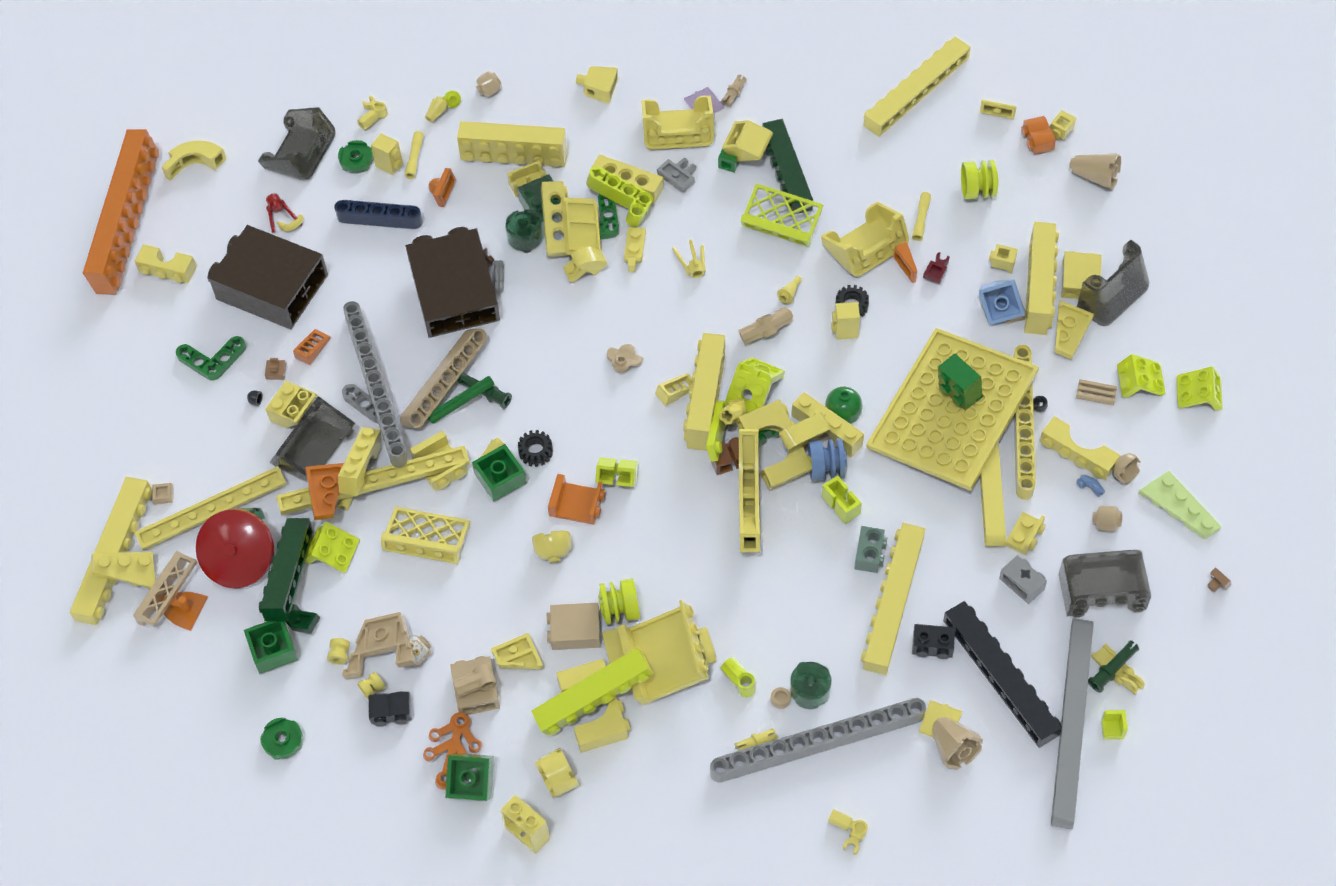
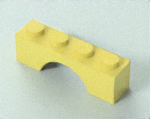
(852, 438)
(1097, 461)
(353, 470)

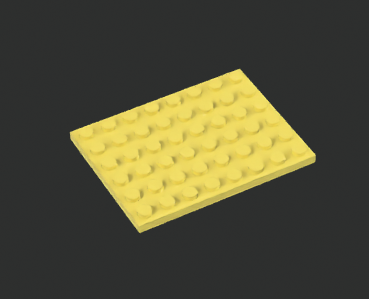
(934, 433)

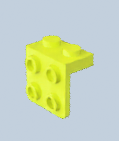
(1140, 373)

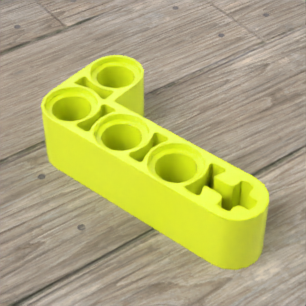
(621, 192)

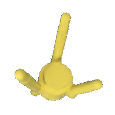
(695, 268)

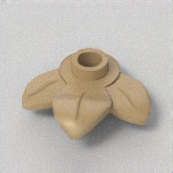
(623, 357)

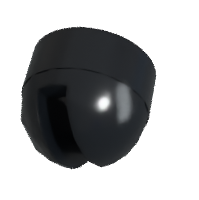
(255, 397)
(1036, 403)

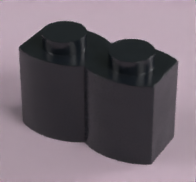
(390, 708)

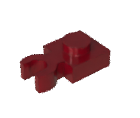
(936, 270)

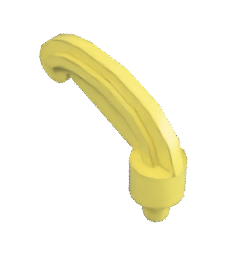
(291, 226)

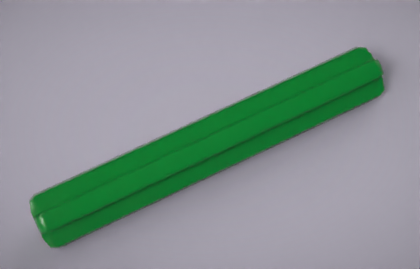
(461, 399)

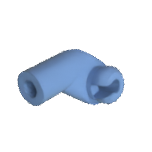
(1091, 482)

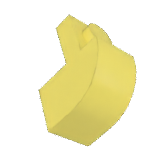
(585, 260)

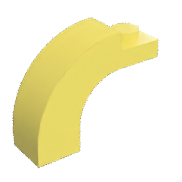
(193, 153)

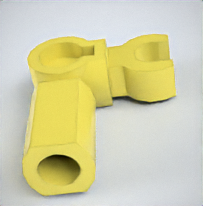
(377, 111)
(858, 828)

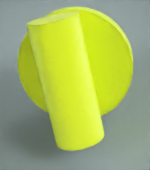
(452, 98)

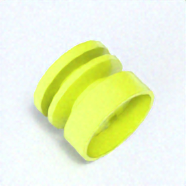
(980, 179)
(619, 601)

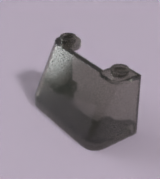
(304, 145)
(1115, 295)
(313, 439)

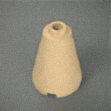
(1097, 168)

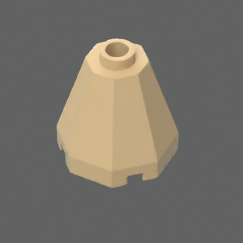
(955, 742)

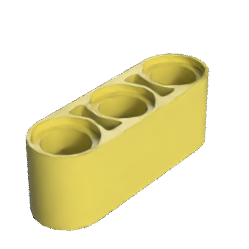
(804, 431)

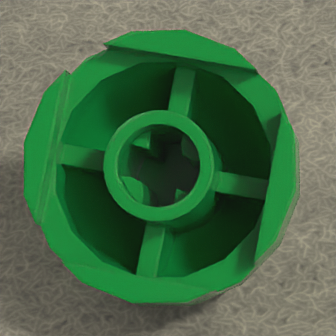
(845, 403)

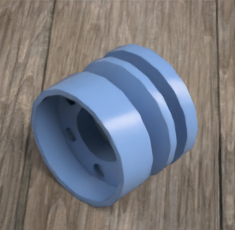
(827, 459)

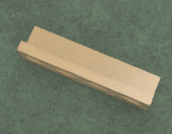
(162, 586)

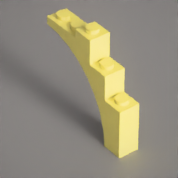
(749, 491)

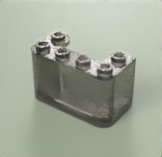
(1104, 580)

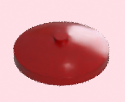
(234, 548)

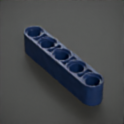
(378, 214)

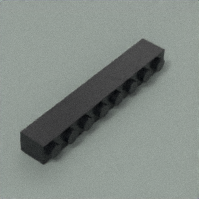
(1002, 674)

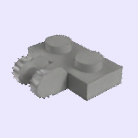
(676, 174)

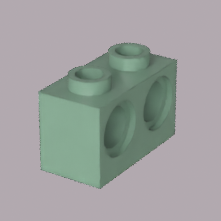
(869, 549)

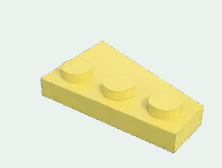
(1071, 328)
(129, 567)

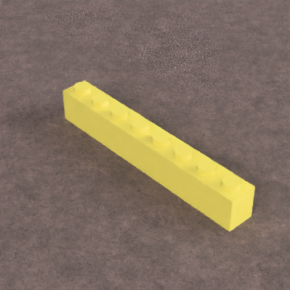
(916, 86)
(115, 538)
(893, 600)

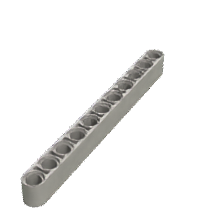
(375, 384)
(1072, 724)
(811, 747)

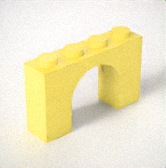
(775, 417)
(607, 728)

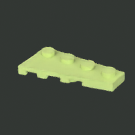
(1181, 504)

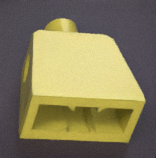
(599, 82)

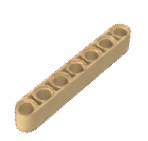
(436, 382)

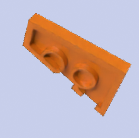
(323, 489)

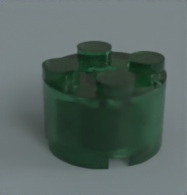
(524, 230)
(810, 674)

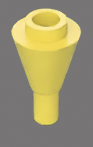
(787, 293)

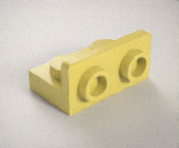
(1025, 532)

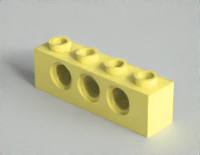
(643, 179)
(548, 191)

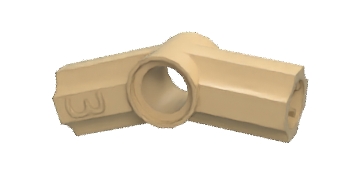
(766, 325)

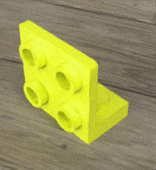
(1200, 387)
(332, 547)

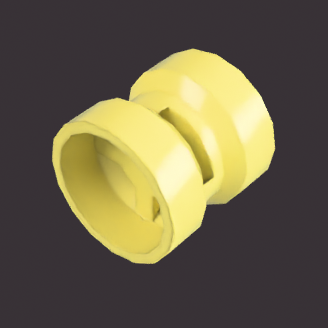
(338, 651)
(371, 685)

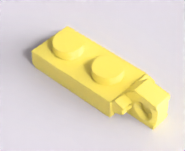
(634, 247)

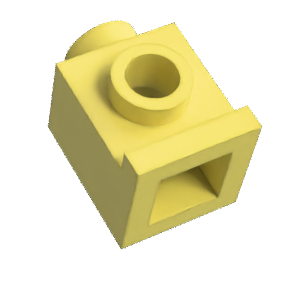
(1061, 128)
(1003, 257)

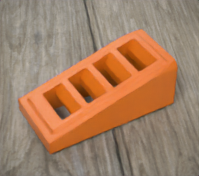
(905, 260)
(308, 358)

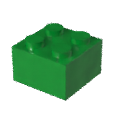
(959, 382)
(499, 472)
(270, 645)
(469, 776)

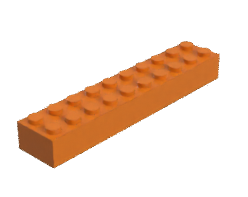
(121, 212)

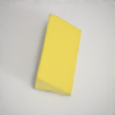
(998, 109)

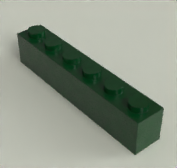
(786, 164)
(286, 569)

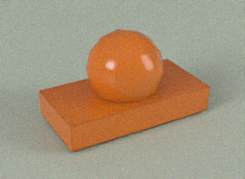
(442, 187)

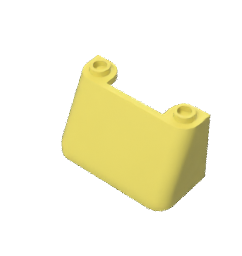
(678, 127)
(870, 242)

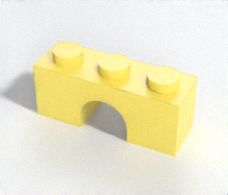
(178, 269)

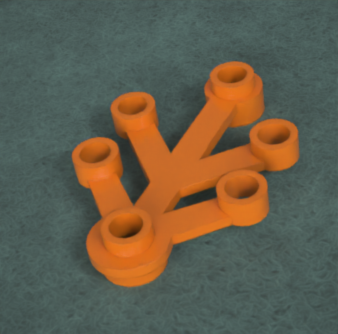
(452, 745)

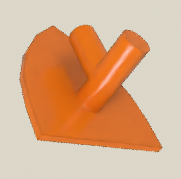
(185, 609)

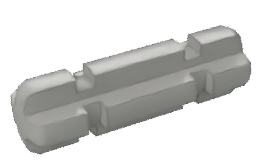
(498, 276)

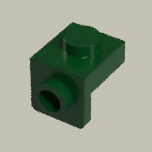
(302, 620)

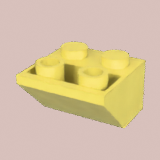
(747, 141)
(289, 404)

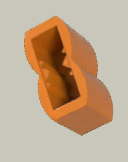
(1038, 135)

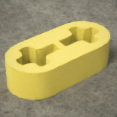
(704, 638)

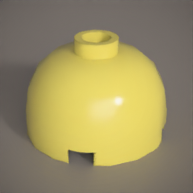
(552, 545)

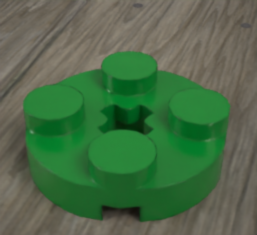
(358, 164)
(283, 749)

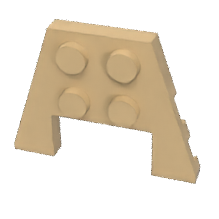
(381, 636)

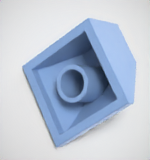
(1001, 301)

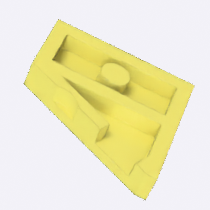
(517, 654)

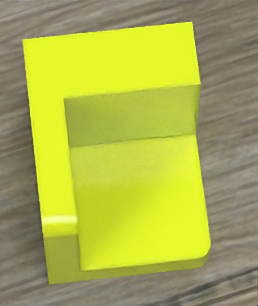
(1114, 724)

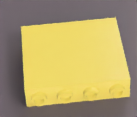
(671, 651)

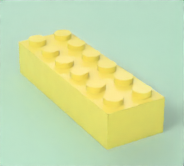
(512, 143)
(1041, 278)
(705, 390)

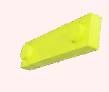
(716, 433)

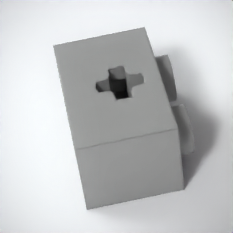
(1023, 579)

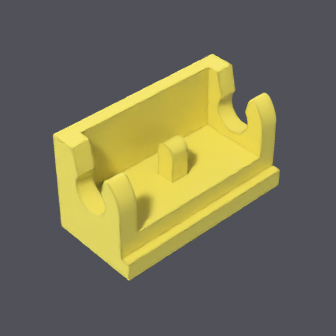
(524, 175)

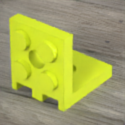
(757, 378)

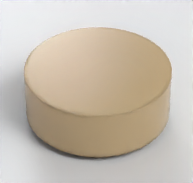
(780, 698)

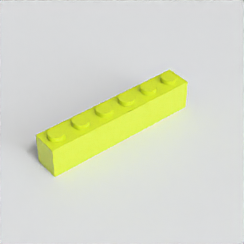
(592, 692)

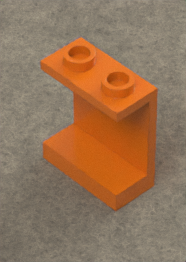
(575, 501)

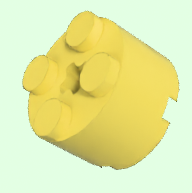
(556, 773)

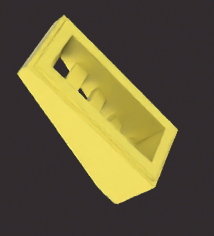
(666, 395)

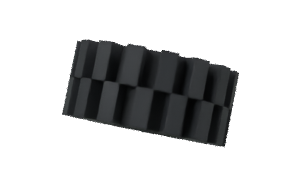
(854, 293)
(535, 438)

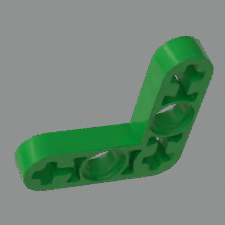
(604, 230)
(210, 364)

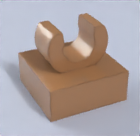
(275, 369)
(1218, 580)

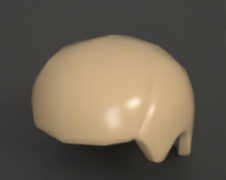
(1126, 468)

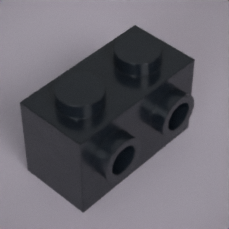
(933, 641)

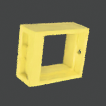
(520, 819)

